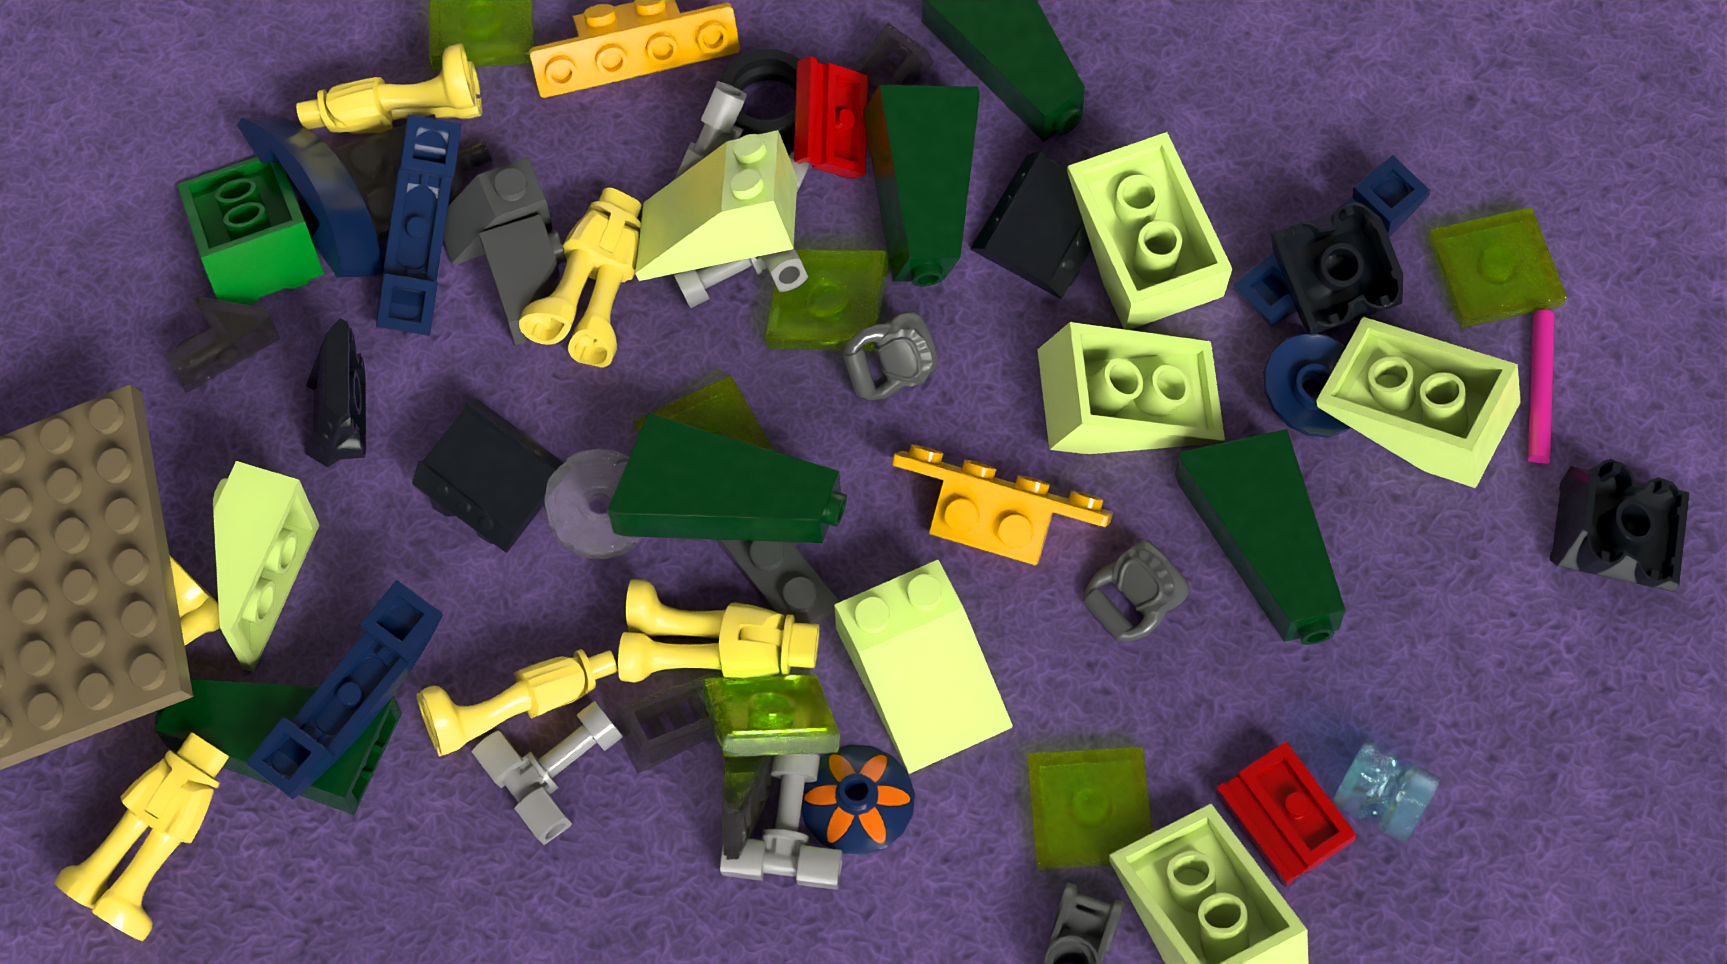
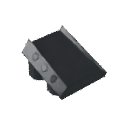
(1037, 227)
(1339, 267)
(338, 398)
(487, 475)
(1620, 526)

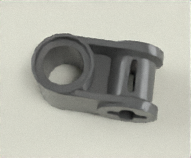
(1083, 928)

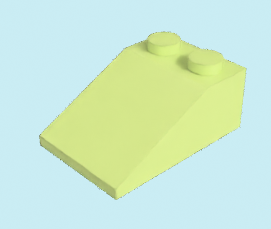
(721, 209)
(1148, 231)
(1127, 390)
(1423, 399)
(259, 545)
(922, 666)
(1208, 896)

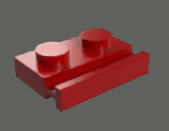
(831, 118)
(1286, 814)

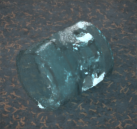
(1386, 791)

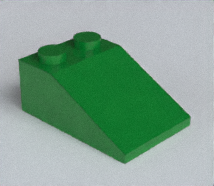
(249, 231)

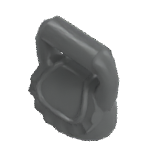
(904, 353)
(1147, 582)

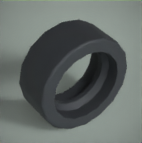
(758, 66)

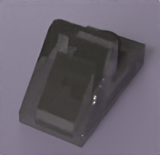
(231, 337)

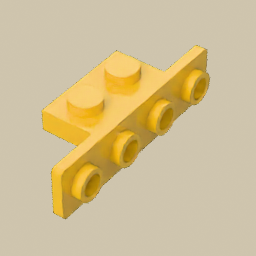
(632, 42)
(996, 512)

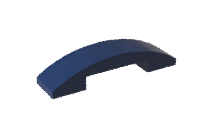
(1387, 191)
(417, 225)
(346, 228)
(351, 695)

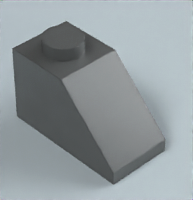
(490, 202)
(522, 266)

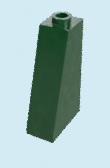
(1014, 56)
(922, 173)
(721, 489)
(1267, 528)
(243, 714)

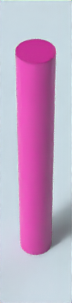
(1541, 387)

